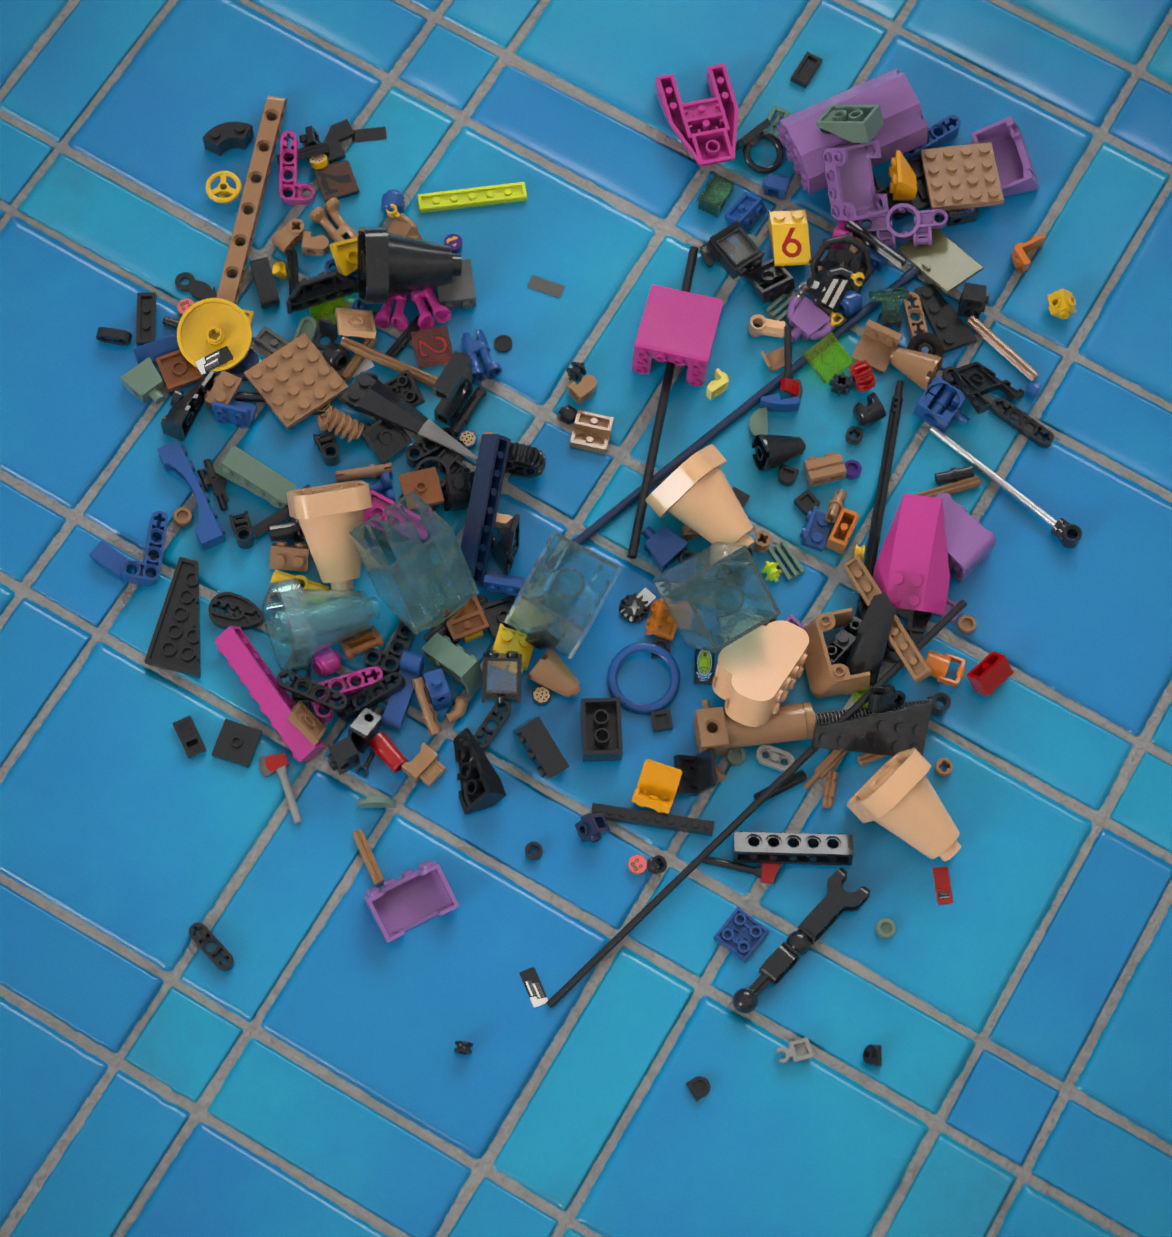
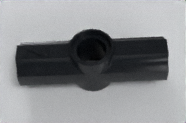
(286, 531)

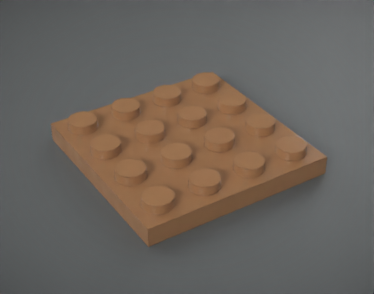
(961, 176)
(296, 381)

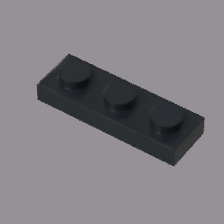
(146, 318)

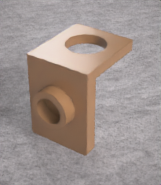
(775, 359)

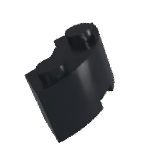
(228, 136)

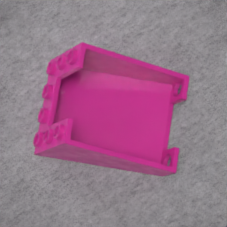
(677, 330)

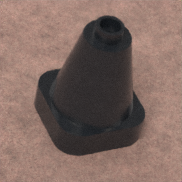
(400, 265)

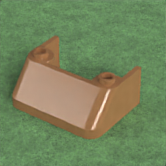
(823, 678)

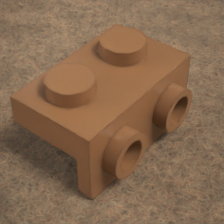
(223, 390)
(289, 557)

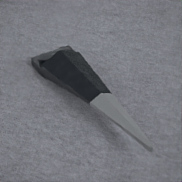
(381, 402)

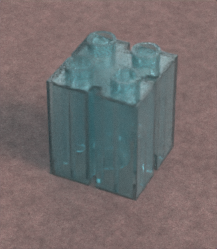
(414, 562)

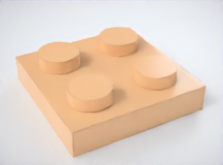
(355, 323)

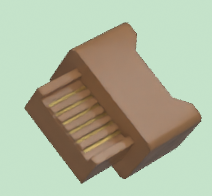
(424, 766)

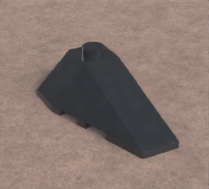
(184, 413)
(506, 544)
(478, 779)

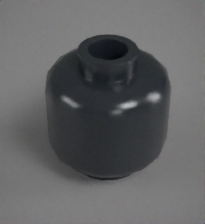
(336, 356)

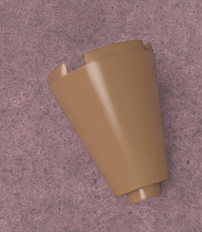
(917, 365)
(554, 674)

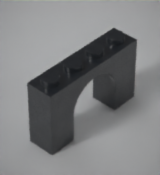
(453, 387)

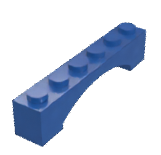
(174, 459)

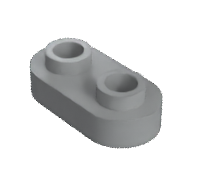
(775, 757)

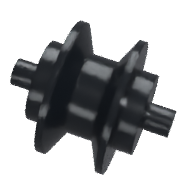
(576, 370)

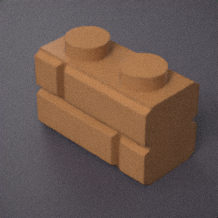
(824, 469)

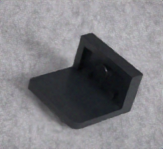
(697, 772)

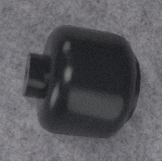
(567, 414)

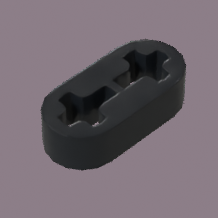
(114, 336)

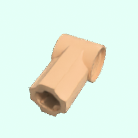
(767, 327)

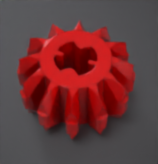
(862, 376)

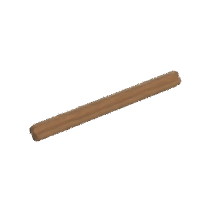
(387, 361)

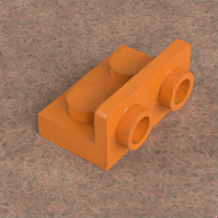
(660, 621)

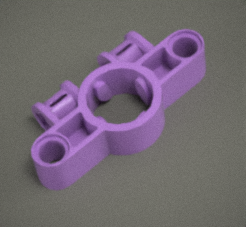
(923, 223)

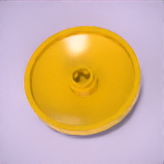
(211, 326)

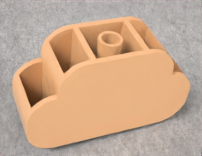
(760, 670)

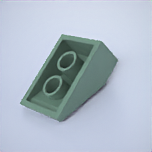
(852, 122)

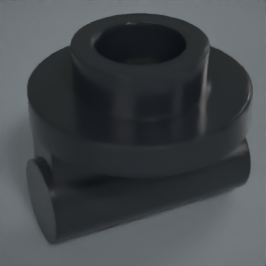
(873, 1055)

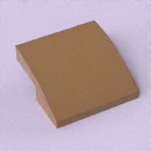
(591, 432)

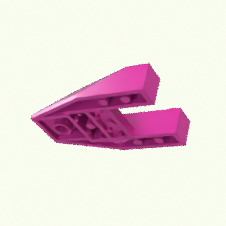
(703, 125)

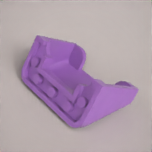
(1011, 156)

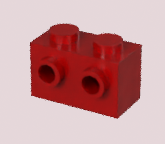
(990, 673)

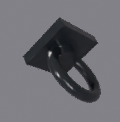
(753, 138)

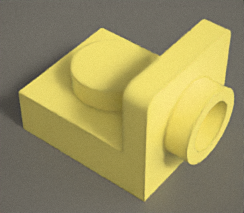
(718, 385)

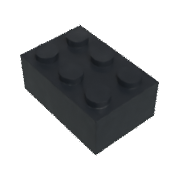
(601, 729)

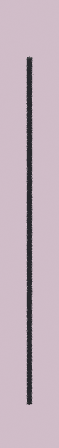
(741, 818)

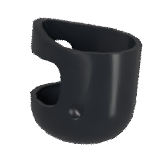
(870, 414)

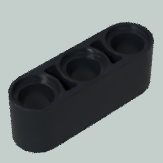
(264, 282)
(419, 448)

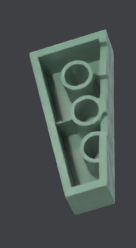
(254, 477)

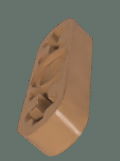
(917, 309)

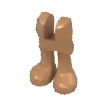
(332, 210)

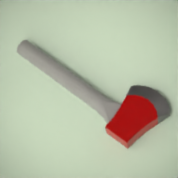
(278, 763)

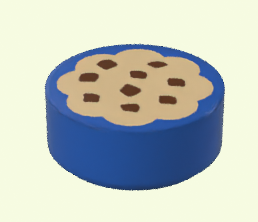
(469, 438)

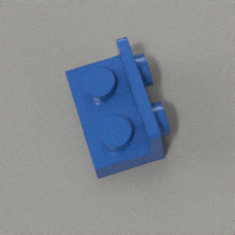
(746, 211)
(817, 530)

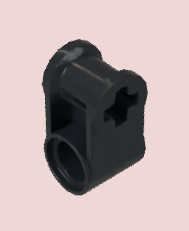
(327, 444)
(242, 527)
(885, 698)

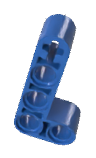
(946, 128)
(151, 548)
(399, 703)

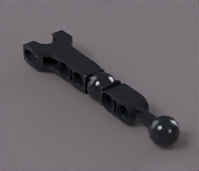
(800, 941)

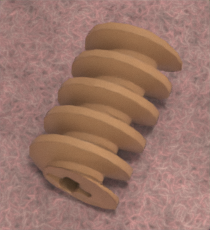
(342, 424)

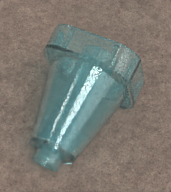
(312, 620)

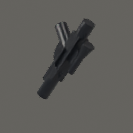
(217, 481)

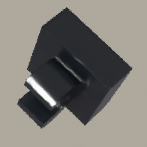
(310, 138)

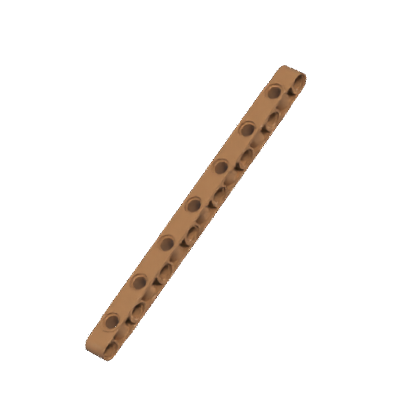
(252, 199)

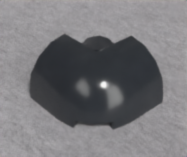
(458, 490)

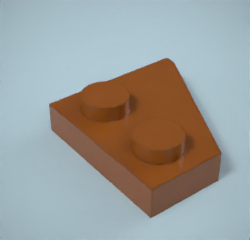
(467, 620)

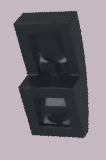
(189, 736)

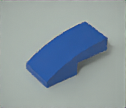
(774, 403)
(109, 558)

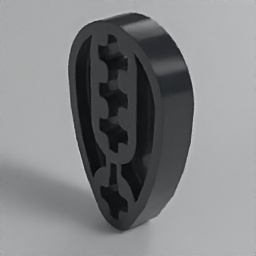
(235, 602)

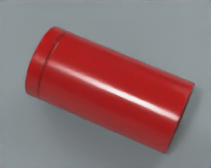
(388, 752)

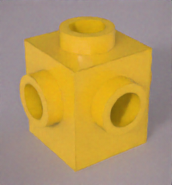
(1061, 303)

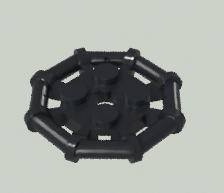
(844, 255)

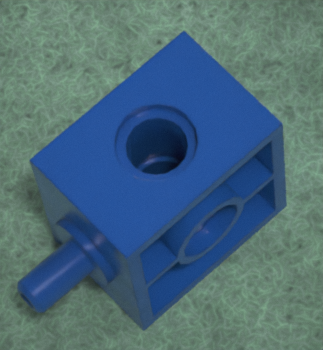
(941, 405)

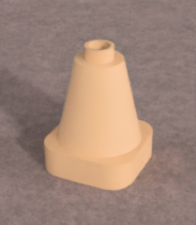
(703, 499)
(326, 519)
(908, 806)

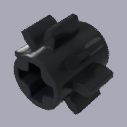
(840, 384)

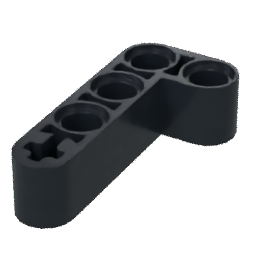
(391, 656)

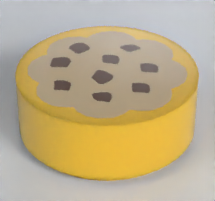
(318, 161)

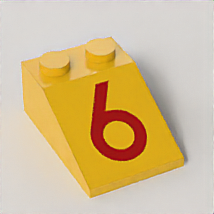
(789, 237)

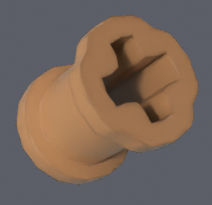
(759, 546)

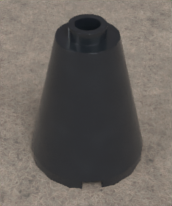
(775, 450)

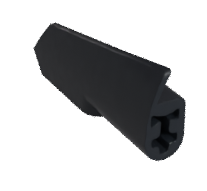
(872, 638)

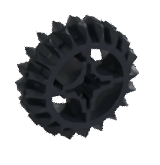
(525, 460)

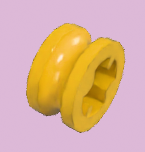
(859, 551)

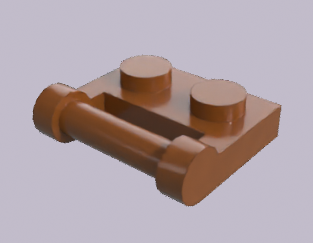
(361, 642)

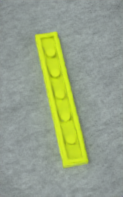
(472, 197)

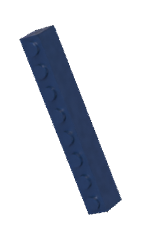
(484, 503)

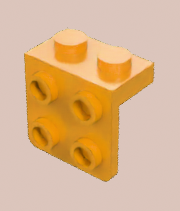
(657, 786)

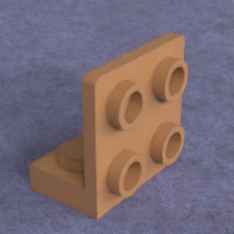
(876, 345)

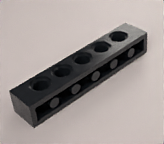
(784, 854)

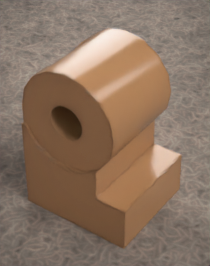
(315, 245)
(584, 389)

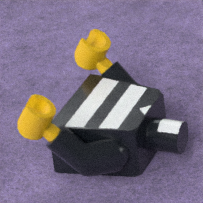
(830, 288)

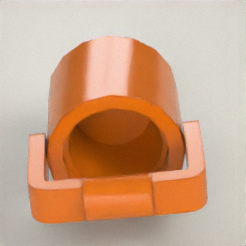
(939, 665)

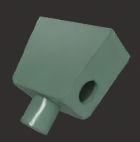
(144, 382)

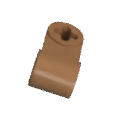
(289, 235)

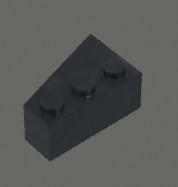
(541, 748)

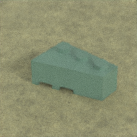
(454, 661)

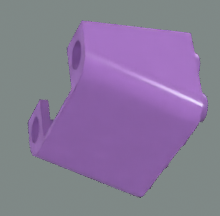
(852, 181)
(410, 899)

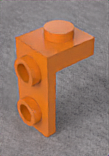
(1019, 252)

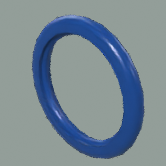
(644, 647)

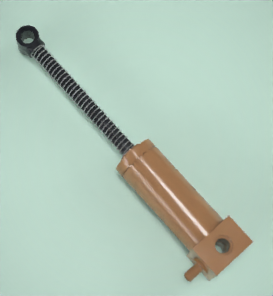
(791, 723)

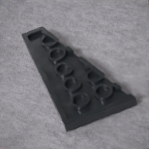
(177, 632)

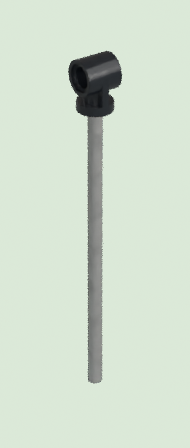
(1060, 527)

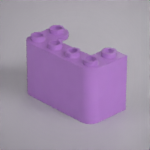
(966, 538)

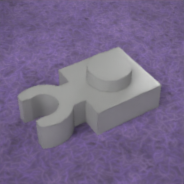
(798, 1050)

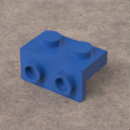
(503, 583)

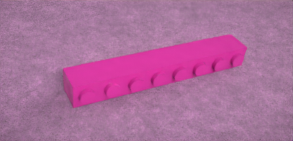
(265, 690)

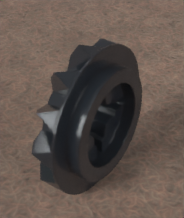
(640, 614)

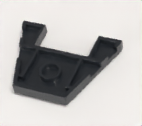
(921, 200)
(979, 380)
(920, 622)

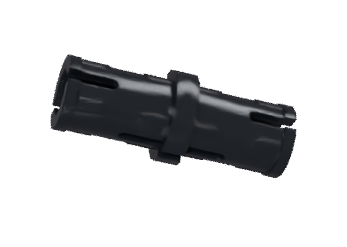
(964, 472)

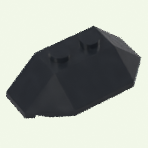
(319, 290)

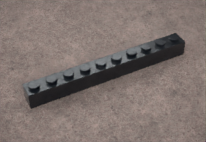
(654, 819)

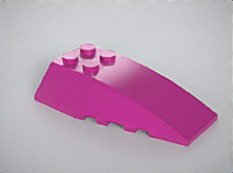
(915, 557)

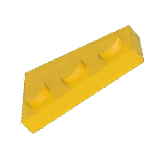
(345, 255)

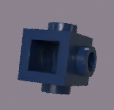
(592, 827)

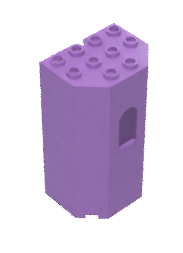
(901, 129)

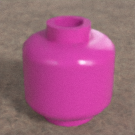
(326, 662)

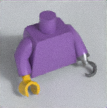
(808, 319)

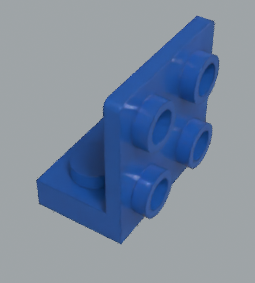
(236, 413)

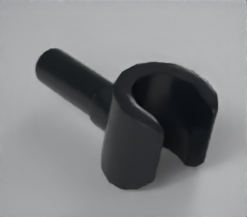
(365, 766)

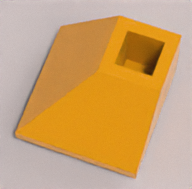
(903, 178)

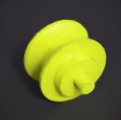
(771, 571)

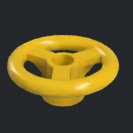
(226, 195)

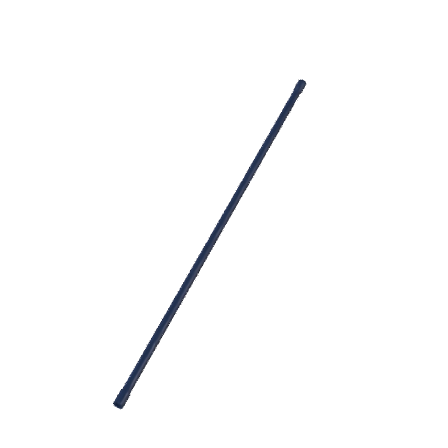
(905, 279)

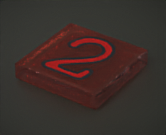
(432, 346)

